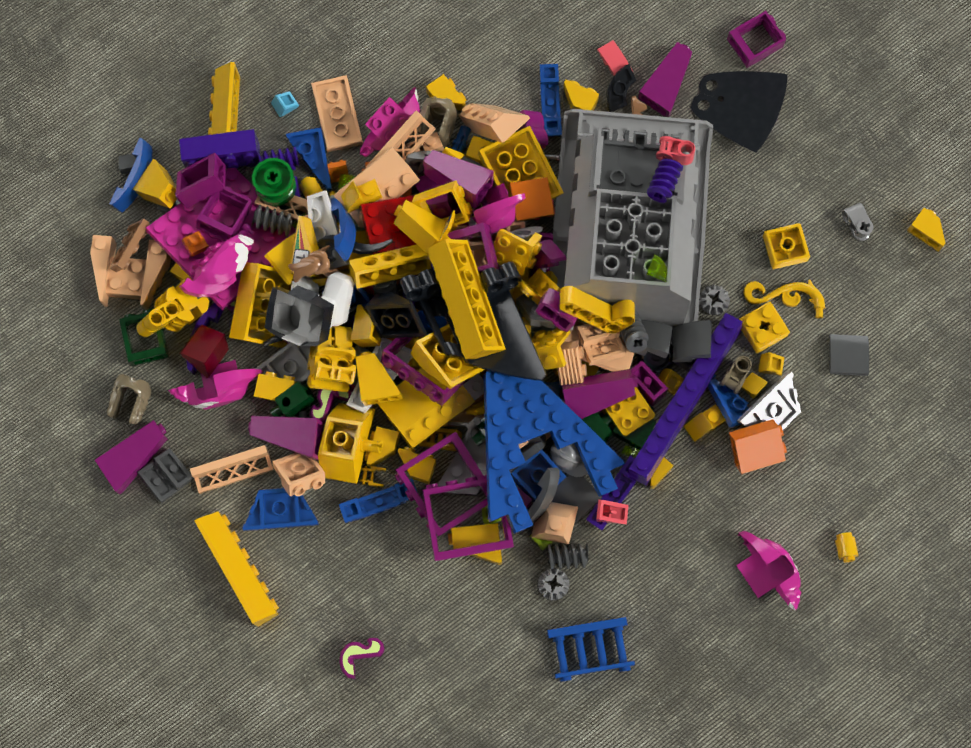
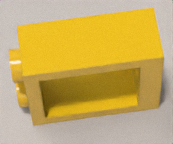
(458, 192)

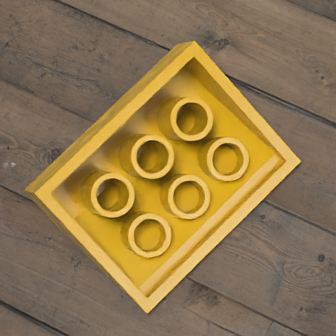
(519, 160)
(252, 303)
(444, 368)
(418, 415)

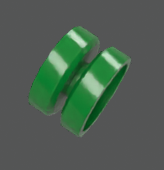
(274, 182)

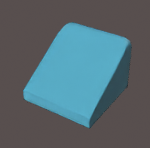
(284, 103)

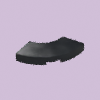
(618, 88)

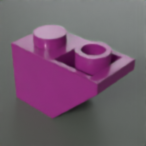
(549, 255)

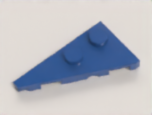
(312, 150)
(730, 404)

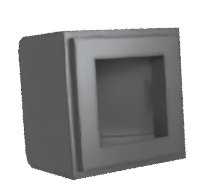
(126, 163)

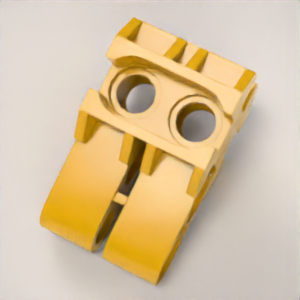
(172, 311)
(332, 361)

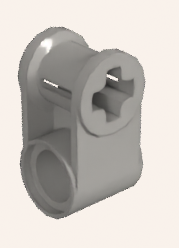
(857, 219)

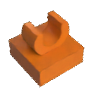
(336, 169)
(195, 243)

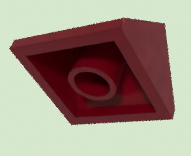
(205, 349)

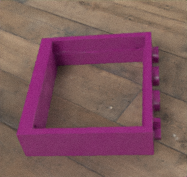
(412, 376)
(413, 495)
(464, 551)

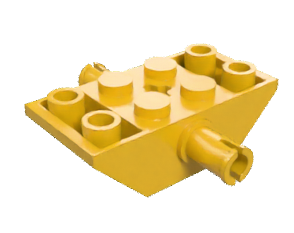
(345, 443)

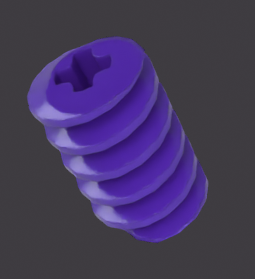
(290, 158)
(664, 180)

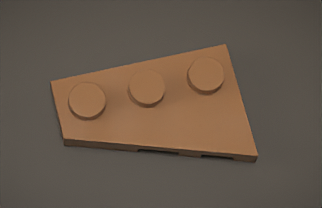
(136, 232)

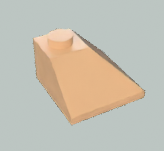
(556, 523)

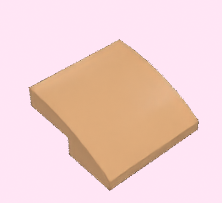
(600, 345)

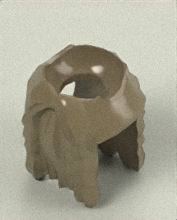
(432, 110)
(143, 393)

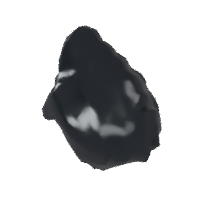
(656, 362)

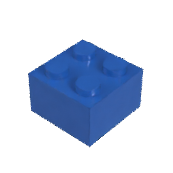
(531, 472)

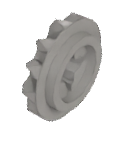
(706, 301)
(545, 588)

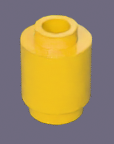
(310, 186)
(846, 547)

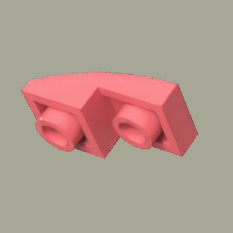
(612, 57)

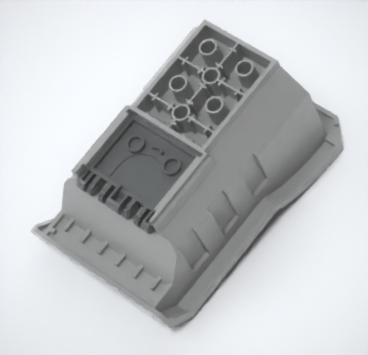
(615, 228)

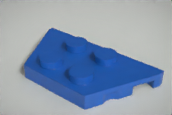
(278, 510)

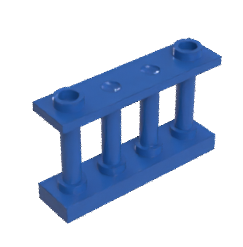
(597, 630)

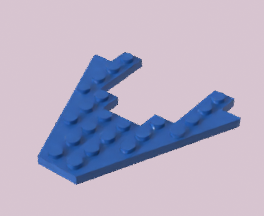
(523, 411)

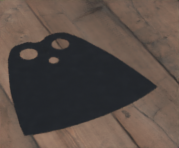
(748, 106)

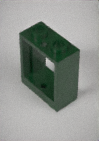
(144, 356)

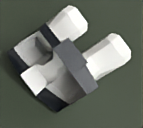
(303, 315)

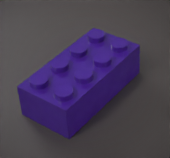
(232, 148)

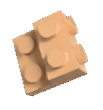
(299, 473)

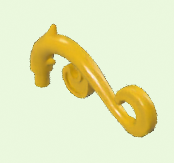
(790, 301)

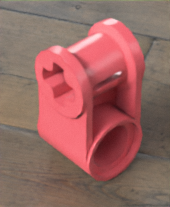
(674, 150)

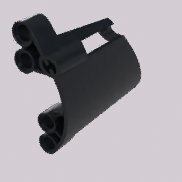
(520, 356)

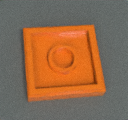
(537, 201)

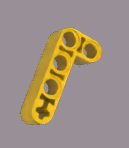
(597, 312)

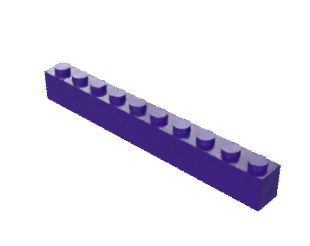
(684, 401)

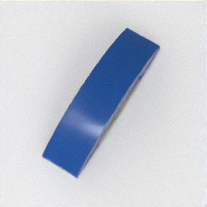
(550, 99)
(124, 197)
(345, 240)
(375, 503)

